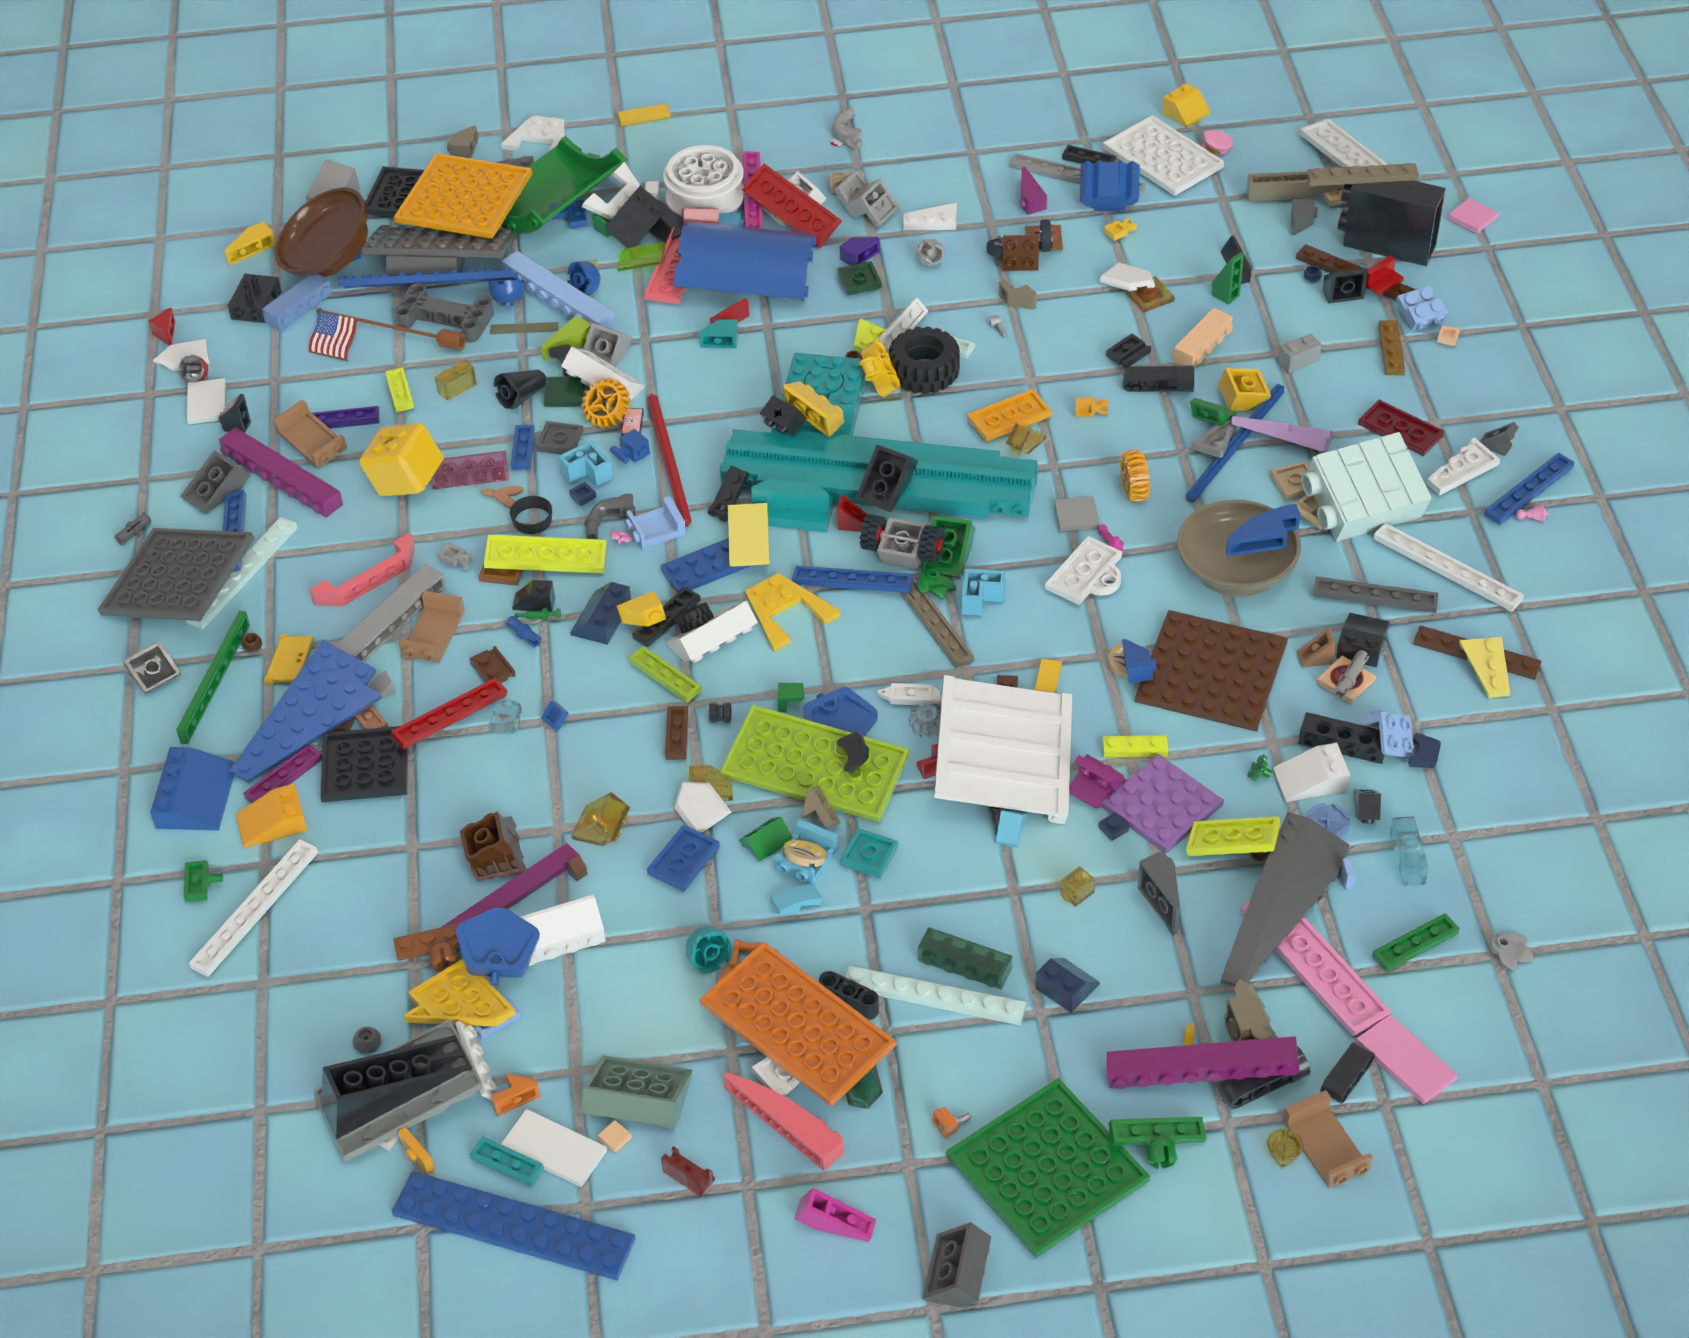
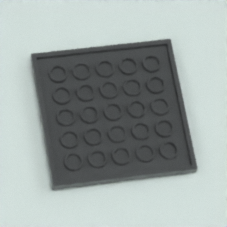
(176, 574)

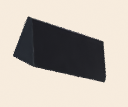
(1229, 251)

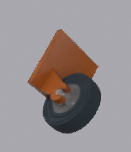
(1049, 235)

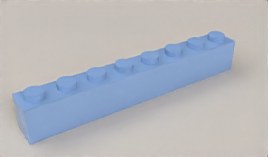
(558, 292)

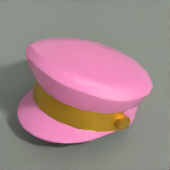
(1217, 142)

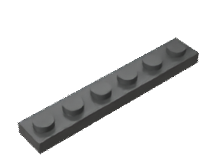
(1376, 594)

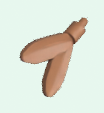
(503, 494)

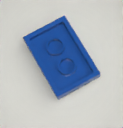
(683, 858)

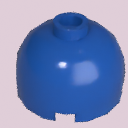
(584, 277)
(506, 291)

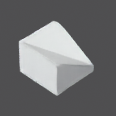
(653, 188)

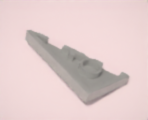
(1215, 440)

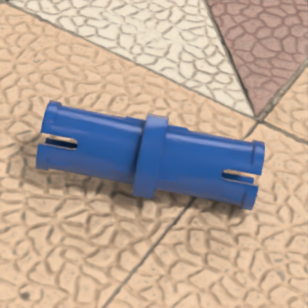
(523, 631)

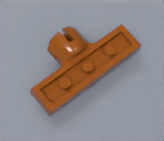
(437, 943)

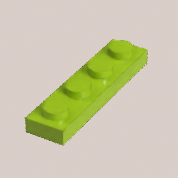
(665, 674)

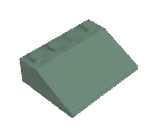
(636, 1091)

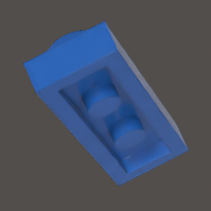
(522, 447)

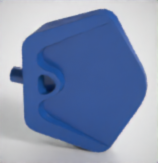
(842, 710)
(497, 944)

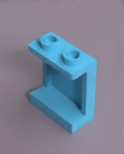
(811, 833)

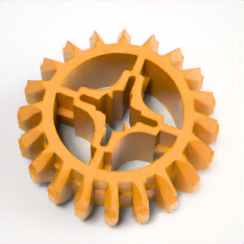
(615, 406)
(1135, 475)

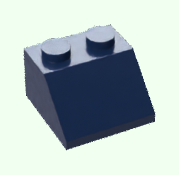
(1064, 983)

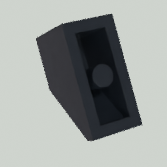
(235, 415)
(535, 596)
(1367, 805)

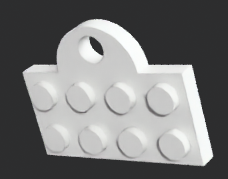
(1087, 572)

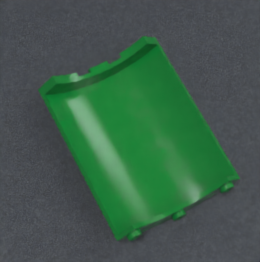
(558, 178)

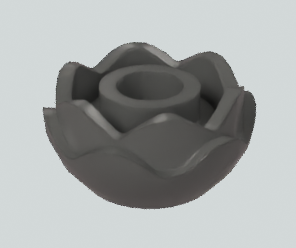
(363, 1045)

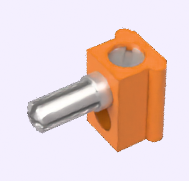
(947, 1123)

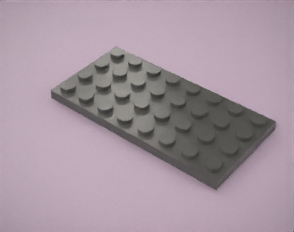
(433, 242)

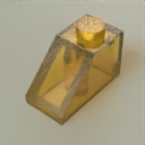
(1024, 439)

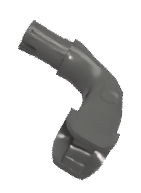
(608, 507)

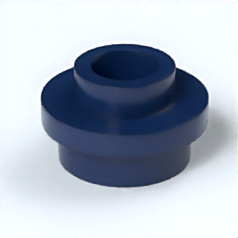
(1312, 273)

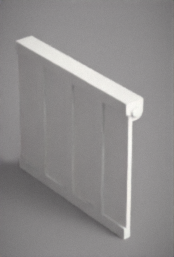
(1004, 747)

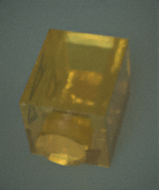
(1077, 886)

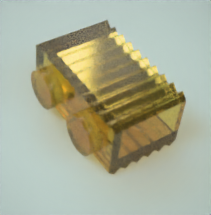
(456, 380)

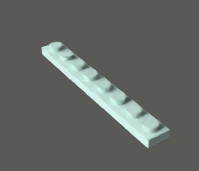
(251, 563)
(939, 996)

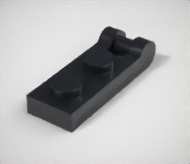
(728, 492)

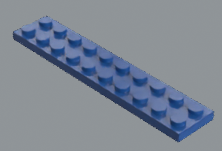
(514, 1225)

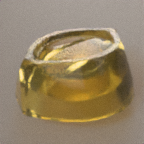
(1284, 1146)

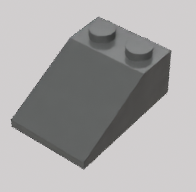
(213, 482)
(1159, 887)

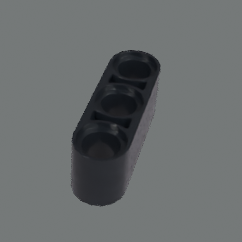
(852, 993)
(1347, 1072)

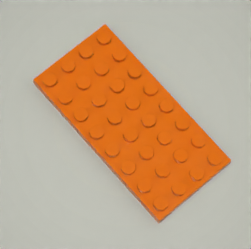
(798, 1023)

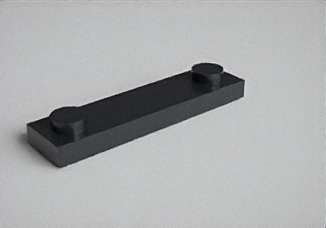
(677, 605)

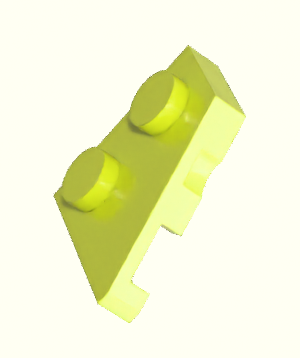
(866, 334)

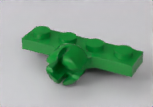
(1158, 1136)

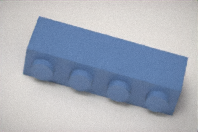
(297, 301)

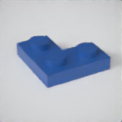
(575, 213)

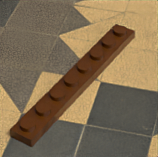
(1334, 264)

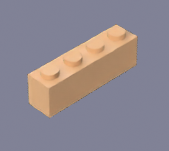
(1203, 338)

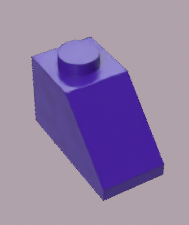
(859, 249)

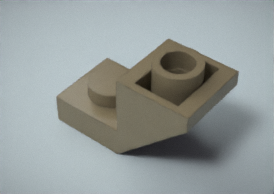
(1020, 297)

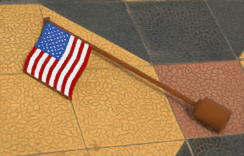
(336, 332)

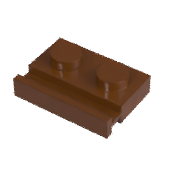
(492, 665)

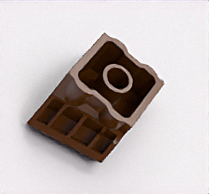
(492, 847)

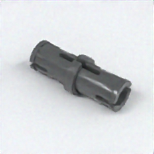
(132, 528)

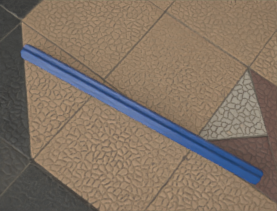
(1235, 442)

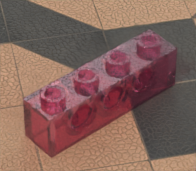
(471, 470)

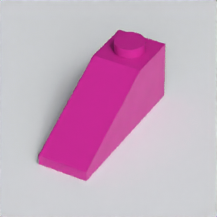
(833, 1216)

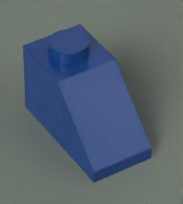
(1138, 662)

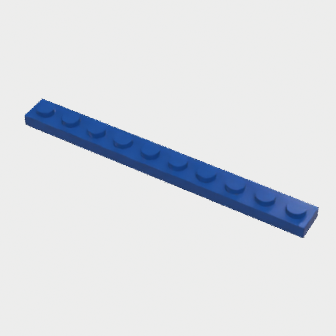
(435, 277)

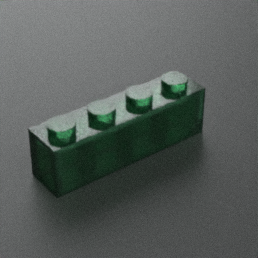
(964, 958)

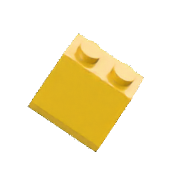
(1185, 105)
(1243, 388)

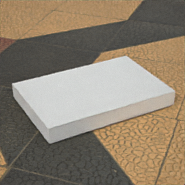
(205, 400)

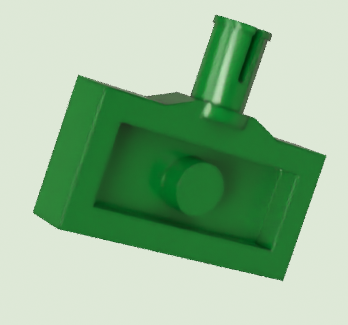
(198, 880)

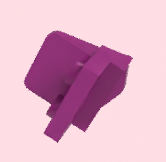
(1094, 781)

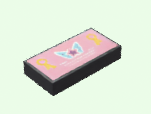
(633, 420)

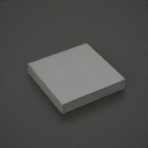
(1076, 514)

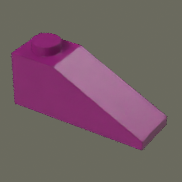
(1033, 197)

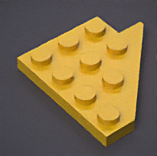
(458, 997)

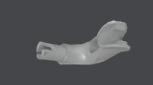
(844, 133)

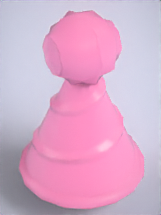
(1537, 513)

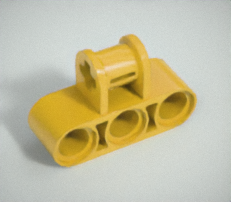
(879, 369)

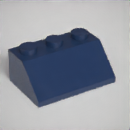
(601, 614)

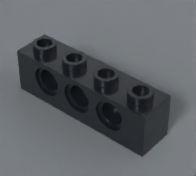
(1352, 738)

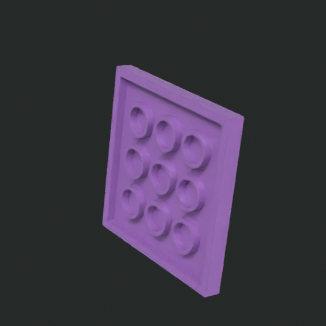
(1162, 803)

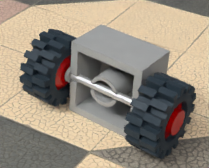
(902, 541)

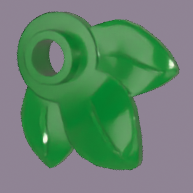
(936, 583)

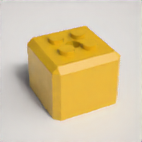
(401, 459)

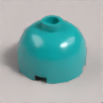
(707, 948)

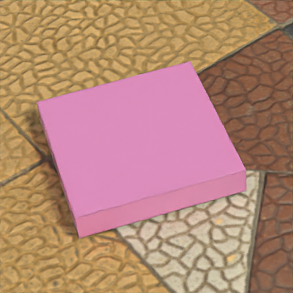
(1473, 215)

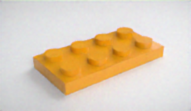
(1001, 416)

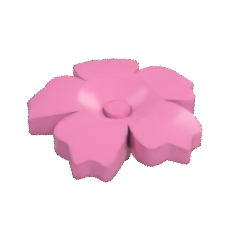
(620, 536)

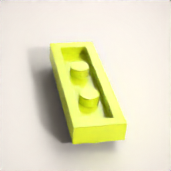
(399, 389)
(1135, 746)

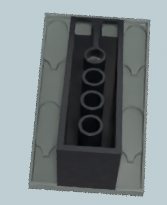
(384, 1092)

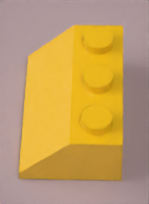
(814, 407)

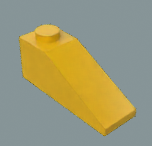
(250, 242)

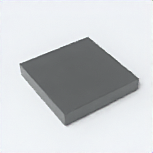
(559, 437)

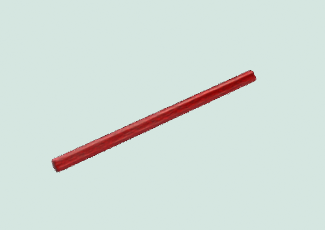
(668, 458)

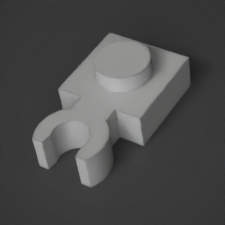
(455, 555)

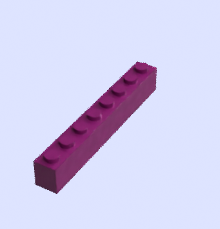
(280, 472)
(1203, 1062)

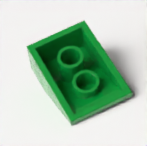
(957, 546)

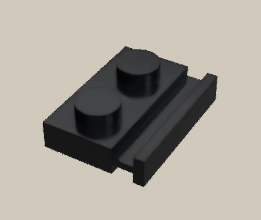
(1128, 351)

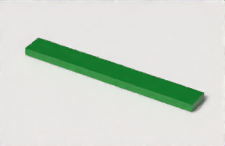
(213, 677)

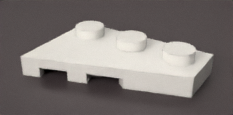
(932, 218)

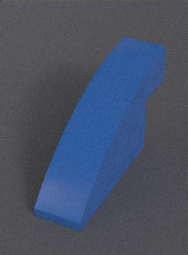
(1264, 531)

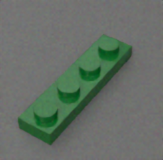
(1415, 942)

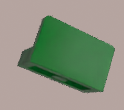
(1210, 412)
(767, 838)

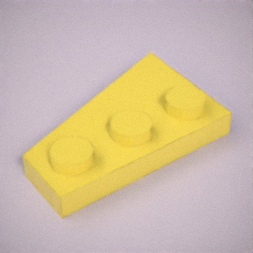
(1489, 663)

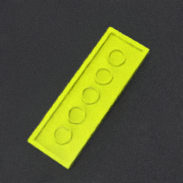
(545, 553)

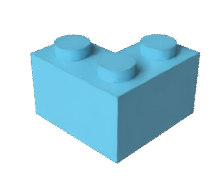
(586, 461)
(981, 586)

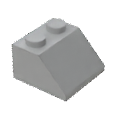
(607, 343)

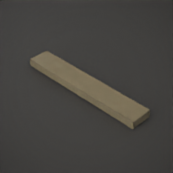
(938, 626)

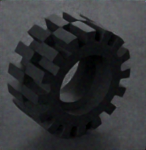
(694, 617)

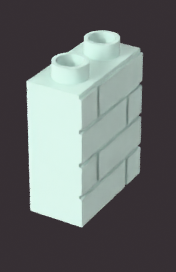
(1366, 487)

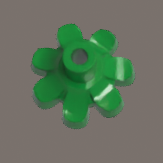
(1259, 768)

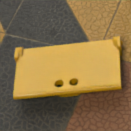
(288, 658)

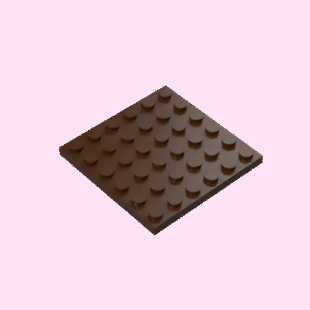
(1213, 670)

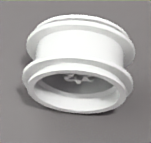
(704, 179)

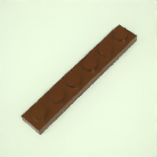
(1449, 645)

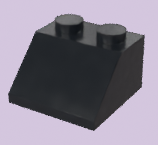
(1345, 285)

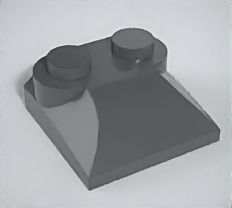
(151, 667)

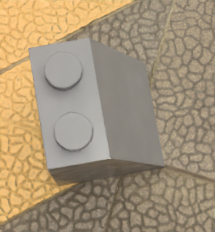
(333, 176)

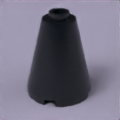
(518, 386)

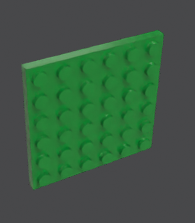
(1047, 1167)

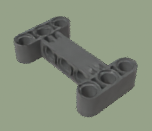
(471, 318)

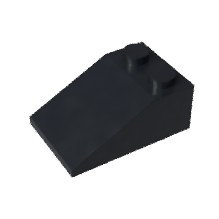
(635, 218)
(886, 478)
(1362, 634)

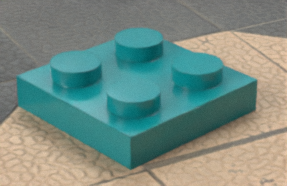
(869, 853)

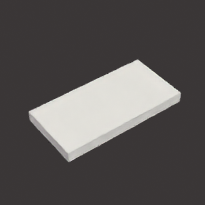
(556, 1147)

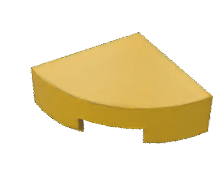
(1189, 1033)

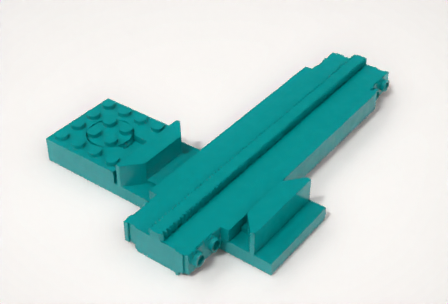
(810, 471)

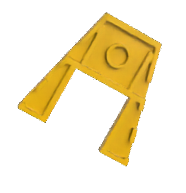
(779, 594)

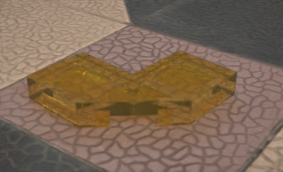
(708, 774)

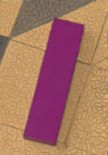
(285, 773)

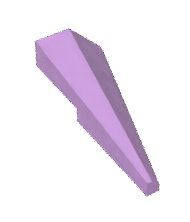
(1309, 437)

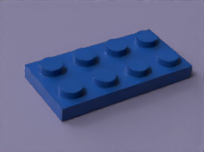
(700, 567)

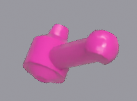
(1114, 542)

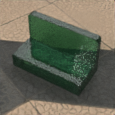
(865, 1091)

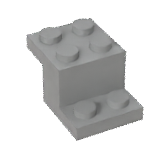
(866, 198)

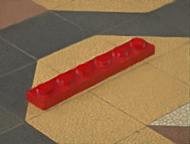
(449, 713)

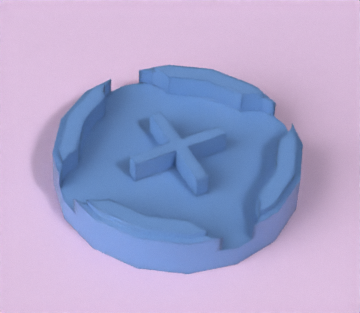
(1331, 818)

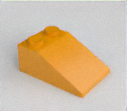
(272, 817)

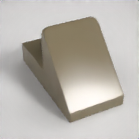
(818, 804)

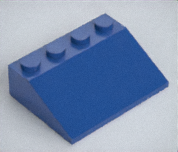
(192, 790)

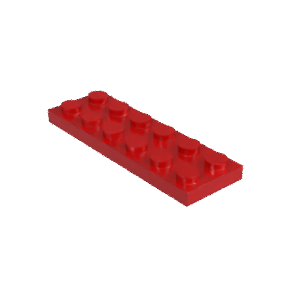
(791, 204)

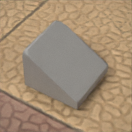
(382, 685)

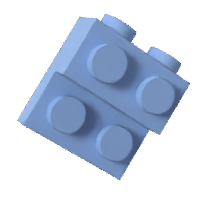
(1422, 308)

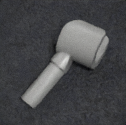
(996, 321)

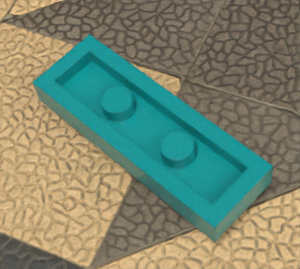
(506, 1161)

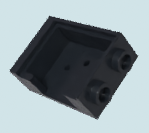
(252, 297)

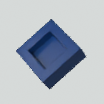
(554, 715)

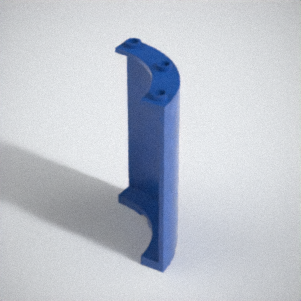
(744, 259)

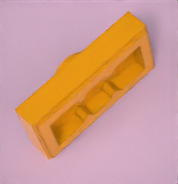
(415, 1151)

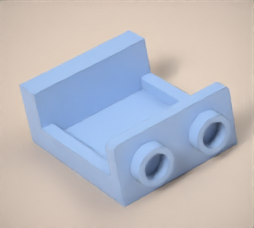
(656, 525)

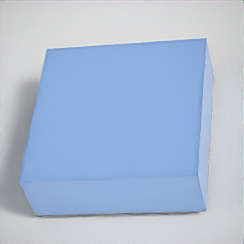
(1348, 873)

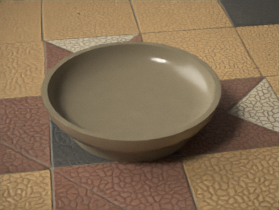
(1203, 550)

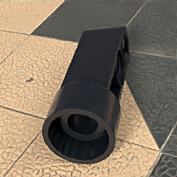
(1159, 378)
(1249, 1089)

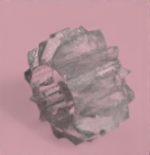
(925, 719)

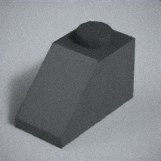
(1302, 214)

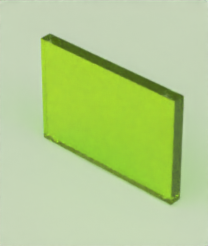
(641, 256)

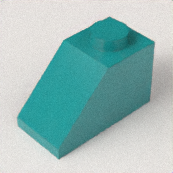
(720, 335)

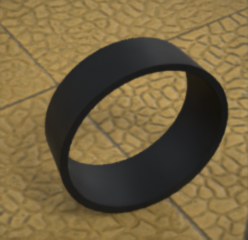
(527, 503)

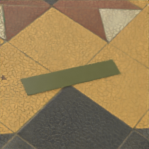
(524, 327)

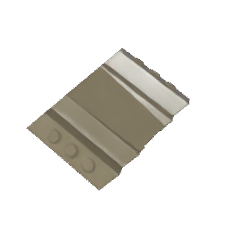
(1247, 1015)

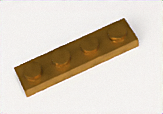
(1391, 347)

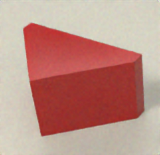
(163, 326)
(849, 515)

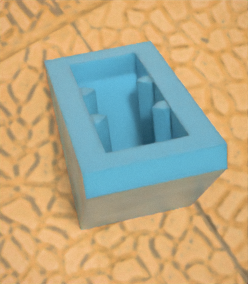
(1010, 827)

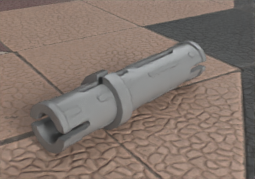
(1347, 680)

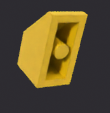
(642, 610)

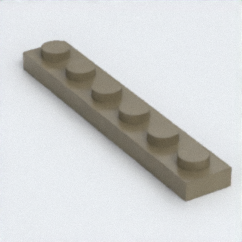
(1362, 174)

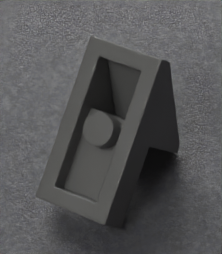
(1499, 439)

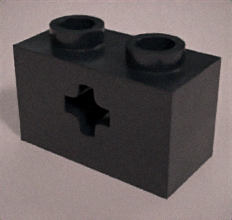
(782, 416)

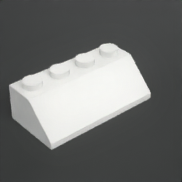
(591, 368)
(711, 634)
(566, 928)

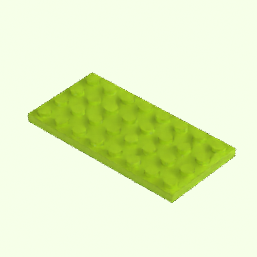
(795, 753)

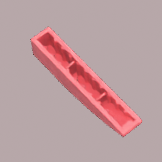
(789, 1120)

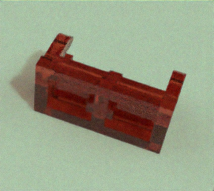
(687, 1172)

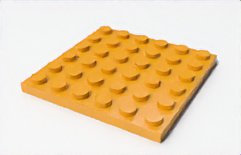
(463, 195)

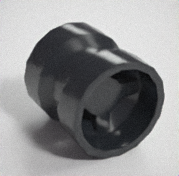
(715, 712)

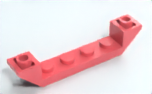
(327, 595)

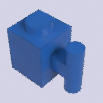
(633, 447)

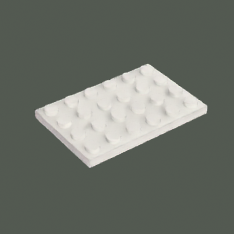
(1164, 155)

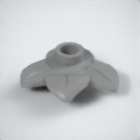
(1511, 949)

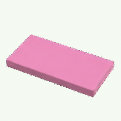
(1407, 1059)

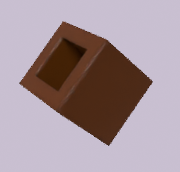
(576, 868)

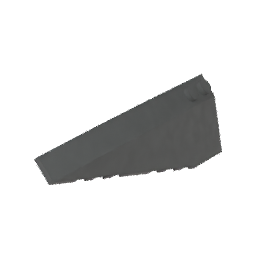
(1290, 883)

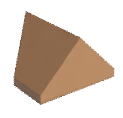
(1318, 650)

